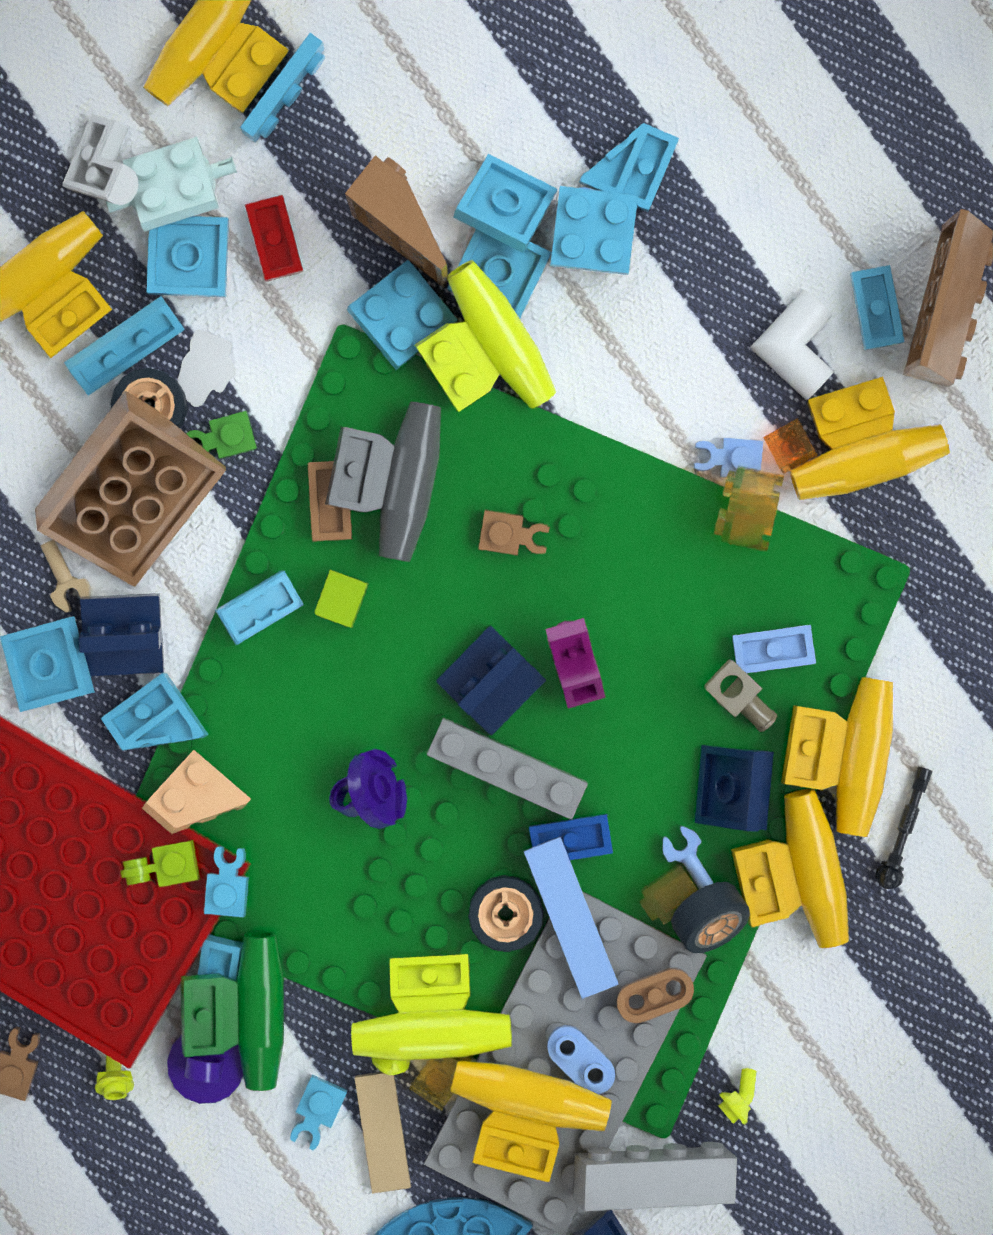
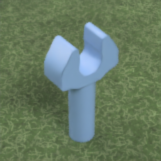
(688, 857)

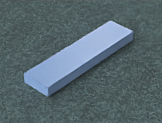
(571, 917)

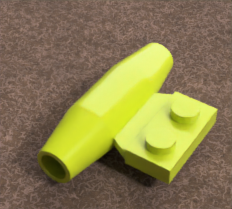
(488, 344)
(431, 1015)

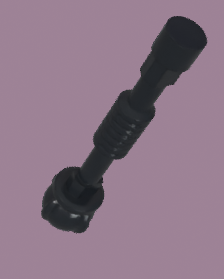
(890, 873)

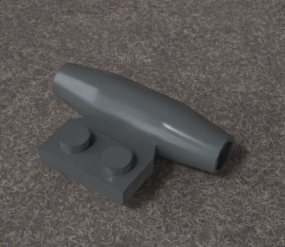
(396, 477)

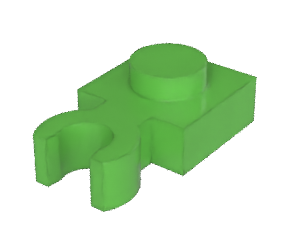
(228, 435)

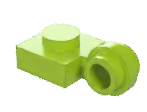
(172, 864)

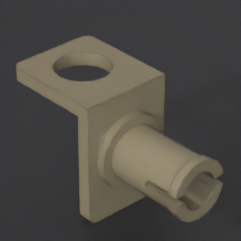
(741, 696)

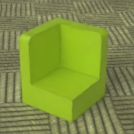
(341, 599)

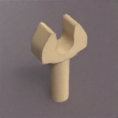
(63, 576)

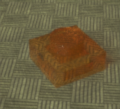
(790, 446)

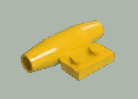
(214, 43)
(42, 285)
(862, 444)
(843, 753)
(803, 873)
(524, 1116)

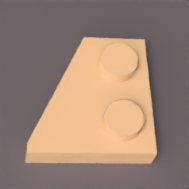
(193, 795)

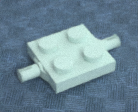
(174, 183)

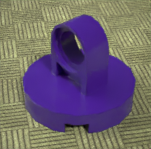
(373, 790)
(204, 1077)

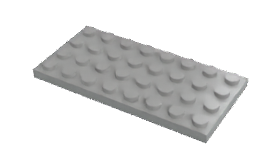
(538, 1004)

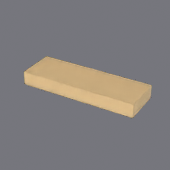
(382, 1132)

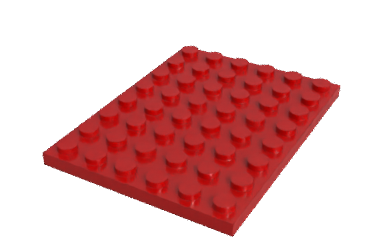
(71, 929)

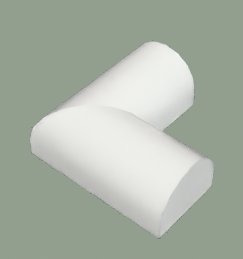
(94, 164)
(785, 344)

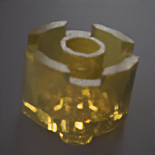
(750, 508)

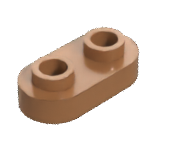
(656, 999)

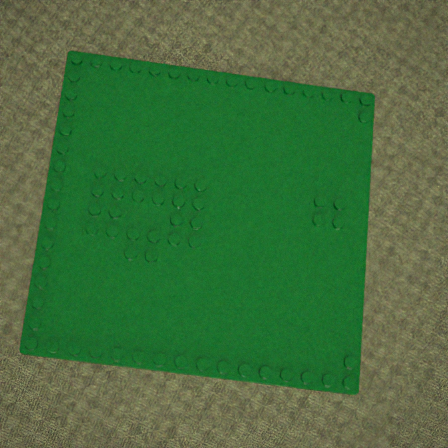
(660, 606)

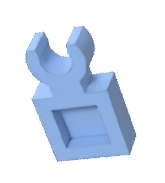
(734, 453)

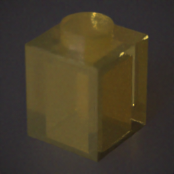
(667, 893)

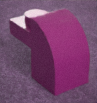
(575, 662)

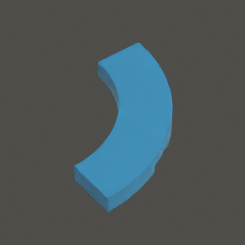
(457, 1217)

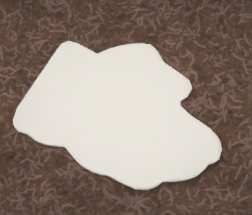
(205, 367)

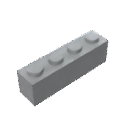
(507, 768)
(654, 1177)

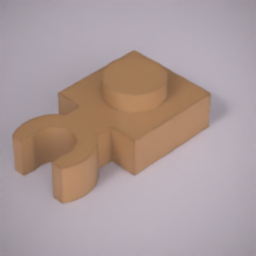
(504, 533)
(16, 1068)

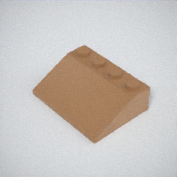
(389, 209)
(950, 300)
(128, 490)

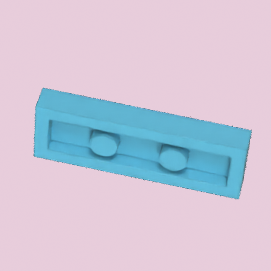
(284, 89)
(124, 346)

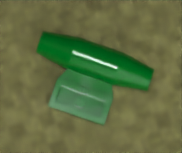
(242, 1012)

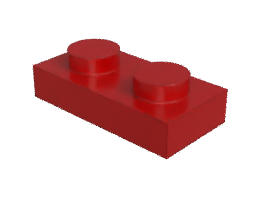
(274, 238)

